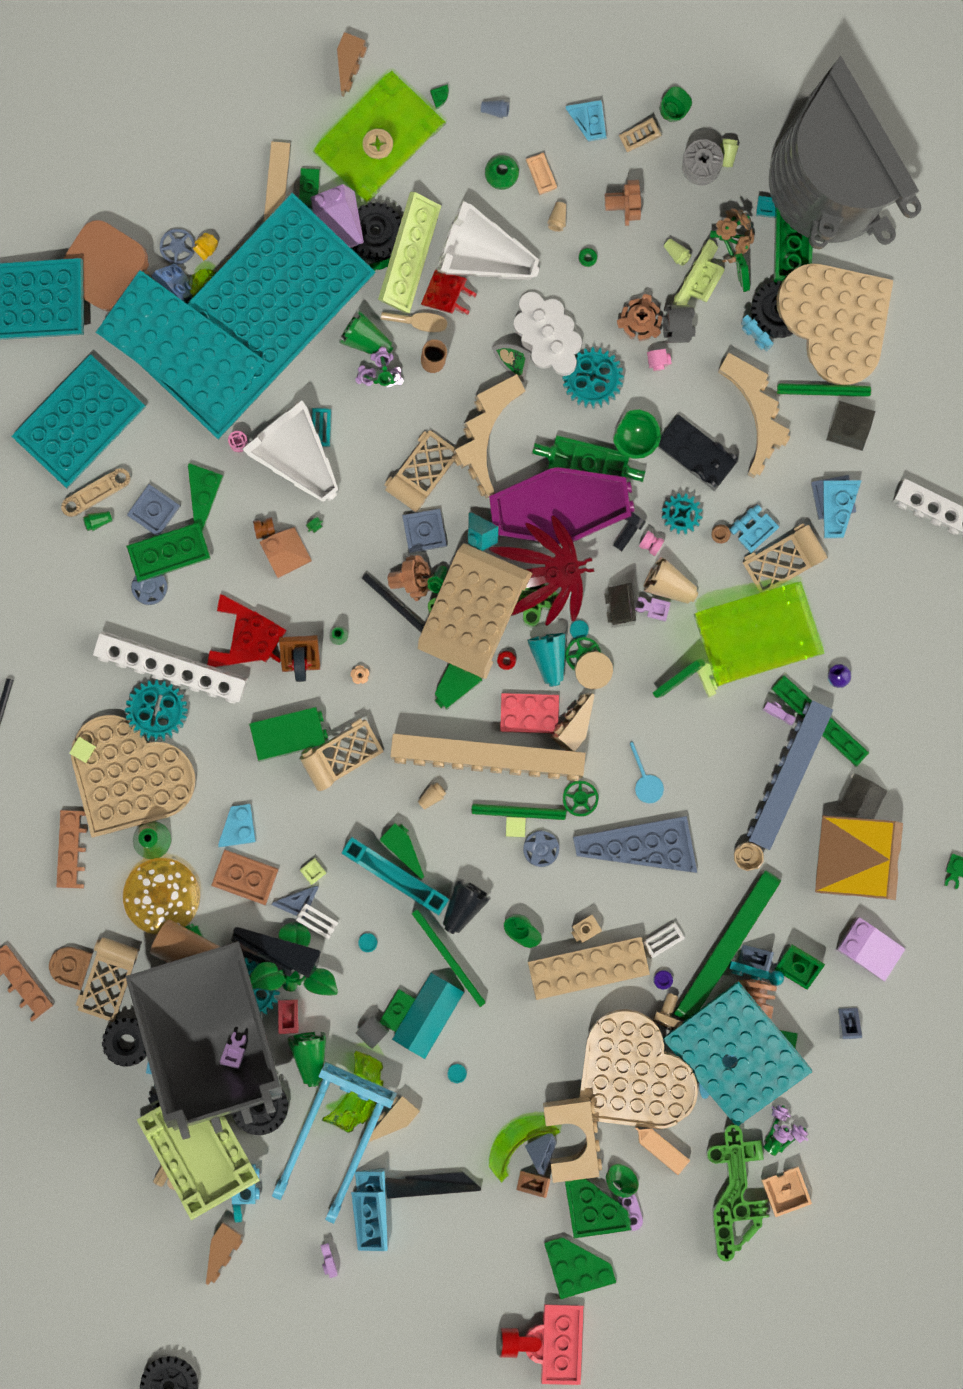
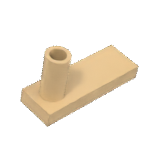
(664, 1017)

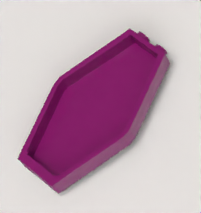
(577, 498)

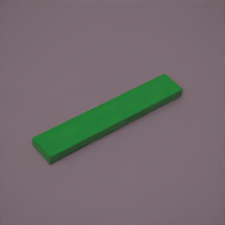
(833, 732)
(448, 957)

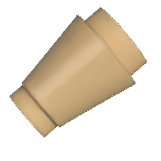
(557, 219)
(432, 795)

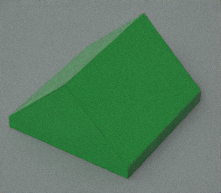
(799, 966)

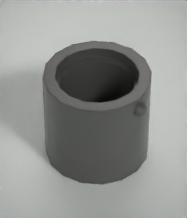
(372, 1032)

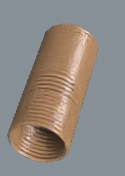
(433, 345)

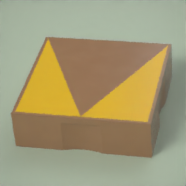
(859, 857)

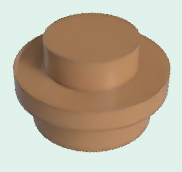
(721, 534)

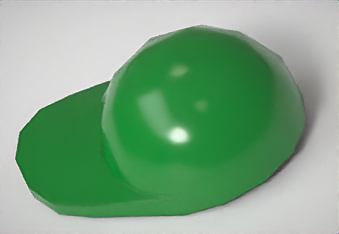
(675, 104)
(520, 930)

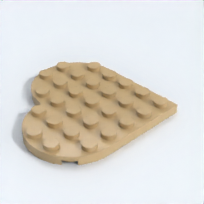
(839, 317)
(129, 778)
(632, 1074)

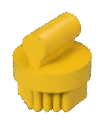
(205, 245)

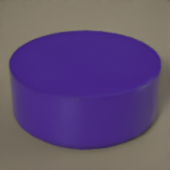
(663, 980)

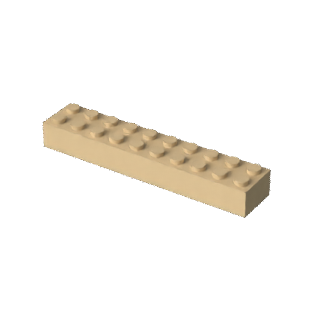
(487, 756)

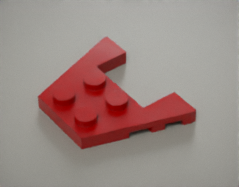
(237, 654)

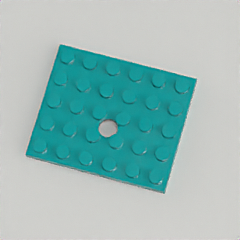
(739, 1028)

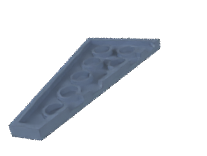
(653, 844)

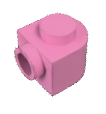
(658, 359)

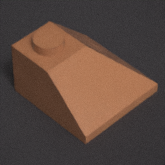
(285, 552)

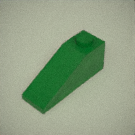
(400, 844)

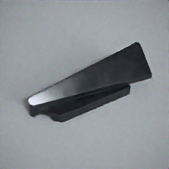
(284, 954)
(430, 1185)

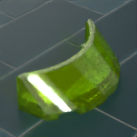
(352, 1108)
(514, 1136)

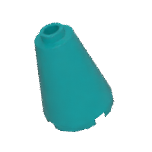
(549, 656)

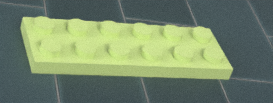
(409, 252)

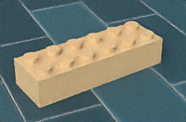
(588, 968)

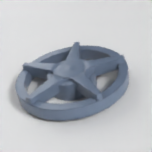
(177, 246)

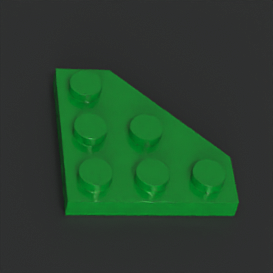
(594, 1210)
(576, 1268)

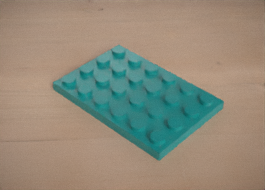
(41, 299)
(78, 421)

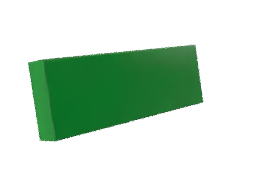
(679, 678)

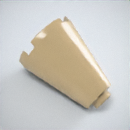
(669, 583)

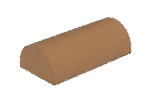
(178, 942)

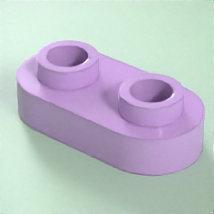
(634, 1211)

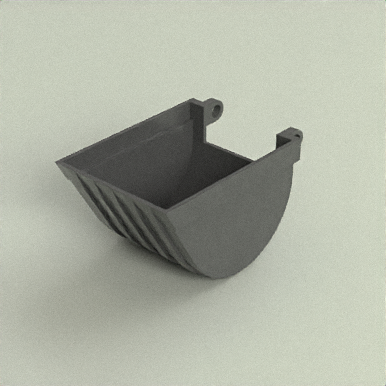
(839, 167)
(186, 1021)

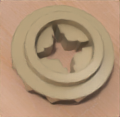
(383, 137)

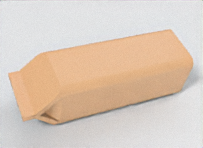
(662, 1149)

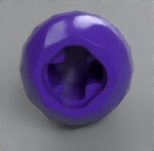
(839, 676)

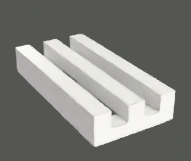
(302, 913)
(677, 931)

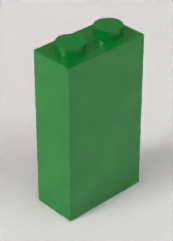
(288, 734)

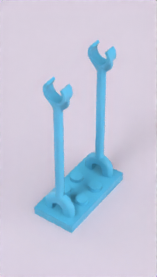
(365, 1090)

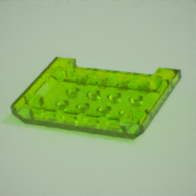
(387, 107)
(758, 633)

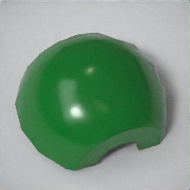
(637, 434)

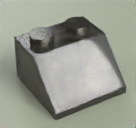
(850, 425)
(620, 605)
(861, 798)

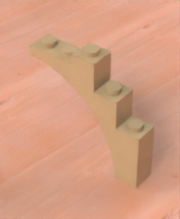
(750, 382)
(479, 428)

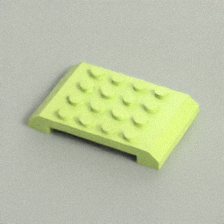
(200, 1168)

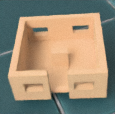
(786, 1191)

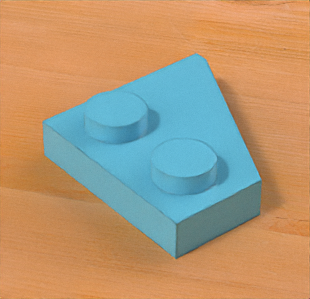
(589, 119)
(238, 827)

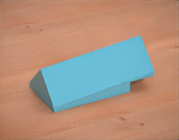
(370, 1210)

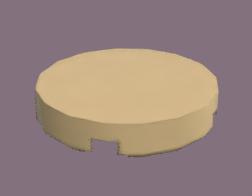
(593, 670)

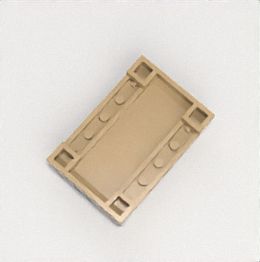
(472, 610)

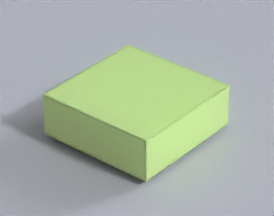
(82, 750)
(515, 827)
(313, 871)

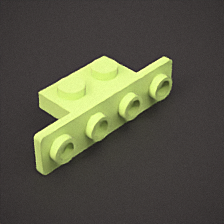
(702, 277)

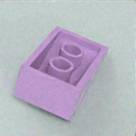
(340, 213)
(870, 948)

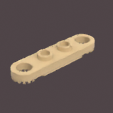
(95, 492)

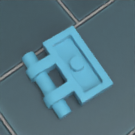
(761, 338)
(758, 533)

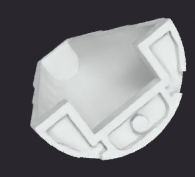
(483, 249)
(295, 452)

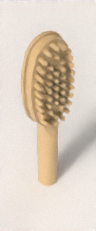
(422, 321)

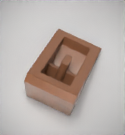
(533, 1184)

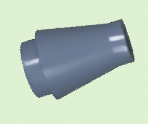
(496, 108)

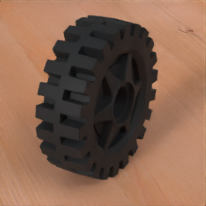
(387, 221)
(764, 314)
(262, 1121)
(169, 1369)

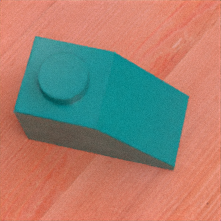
(481, 532)

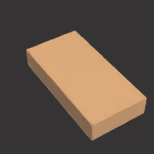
(541, 173)

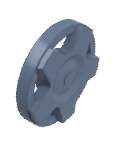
(148, 589)
(541, 849)

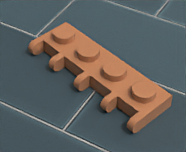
(69, 849)
(23, 983)

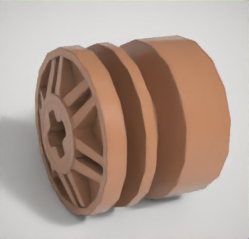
(758, 991)

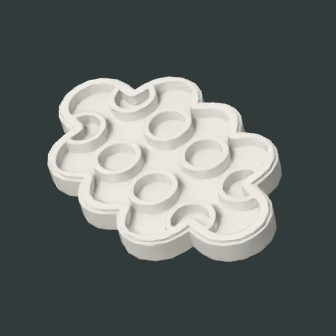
(547, 333)

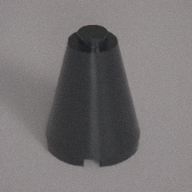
(463, 906)

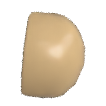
(748, 856)

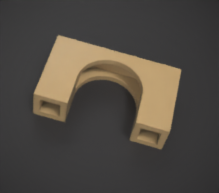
(584, 1163)

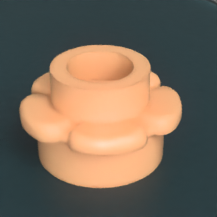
(360, 669)

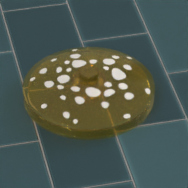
(160, 892)

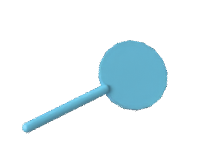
(649, 787)

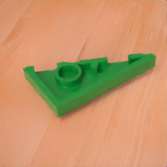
(204, 489)

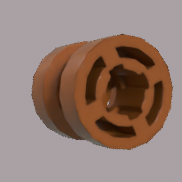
(264, 528)

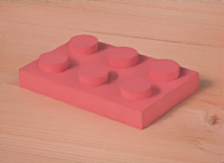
(529, 713)

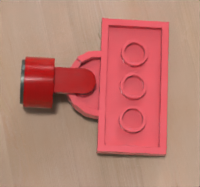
(552, 1344)

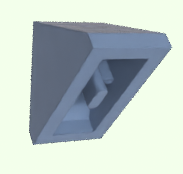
(755, 957)
(849, 1023)
(541, 1152)

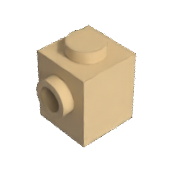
(586, 929)

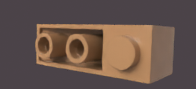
(349, 53)
(221, 1246)

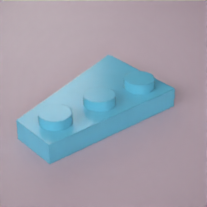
(837, 506)

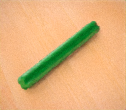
(820, 389)
(513, 811)

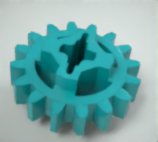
(688, 524)

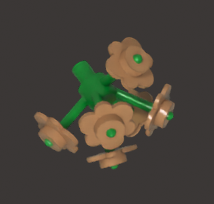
(727, 232)

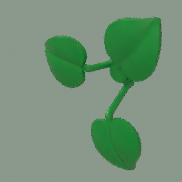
(268, 977)

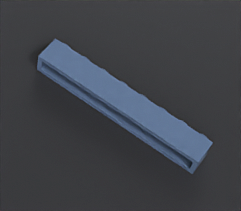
(791, 774)

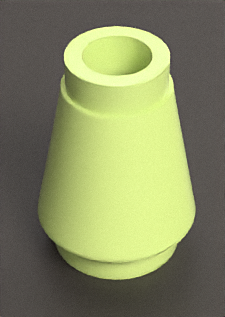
(729, 149)
(677, 252)

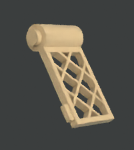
(406, 490)
(806, 545)
(318, 766)
(114, 954)

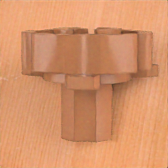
(628, 201)
(641, 307)
(411, 577)

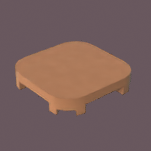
(108, 262)

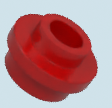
(502, 655)

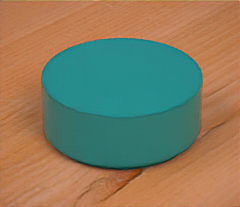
(237, 1214)

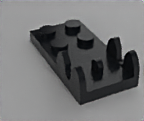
(697, 452)

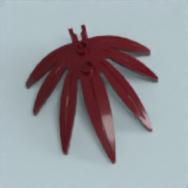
(558, 571)

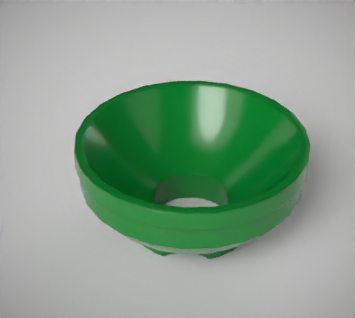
(499, 181)
(624, 1178)

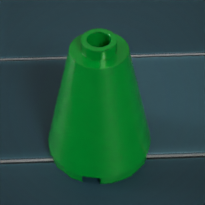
(364, 335)
(159, 843)
(309, 1056)

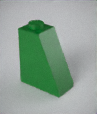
(454, 686)

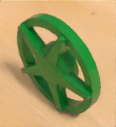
(581, 650)
(580, 798)

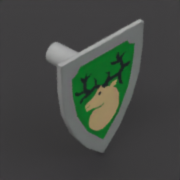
(513, 359)

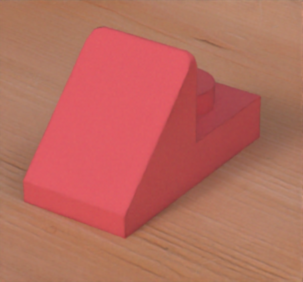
(288, 1016)

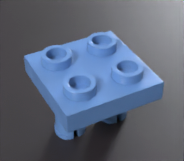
(174, 280)

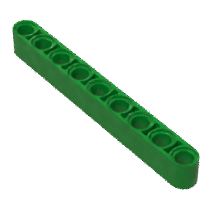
(728, 945)

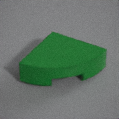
(439, 95)
(380, 264)

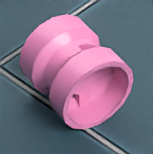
(237, 444)
(647, 543)

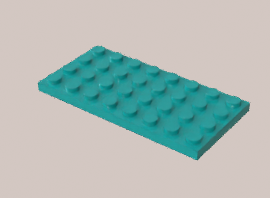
(180, 346)

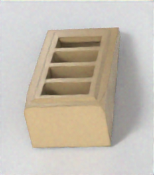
(644, 125)

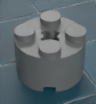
(678, 324)

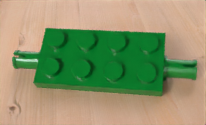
(587, 457)

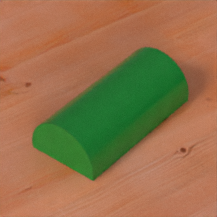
(790, 249)

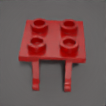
(444, 292)
(260, 637)

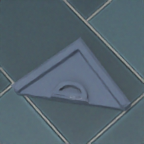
(295, 902)

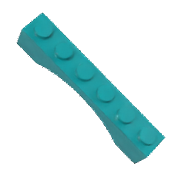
(395, 876)

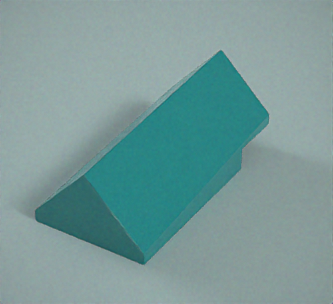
(428, 1016)

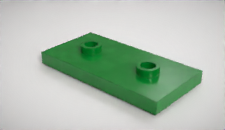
(168, 552)

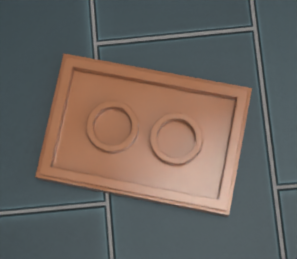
(245, 877)

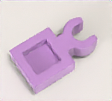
(656, 609)
(775, 710)
(233, 1054)
(329, 1265)

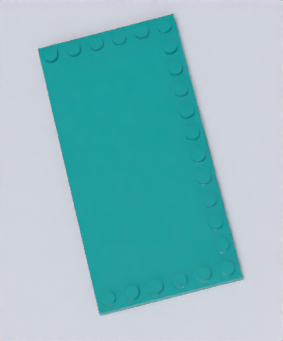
(277, 297)

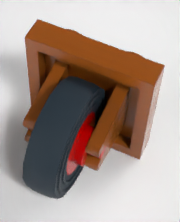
(299, 655)

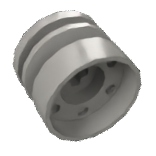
(694, 169)

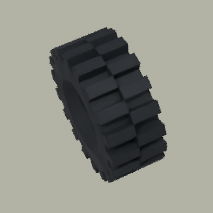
(112, 1046)

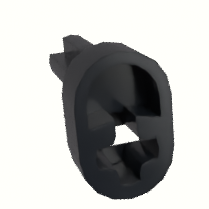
(634, 524)

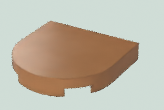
(70, 966)

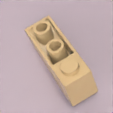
(574, 728)
(397, 1118)

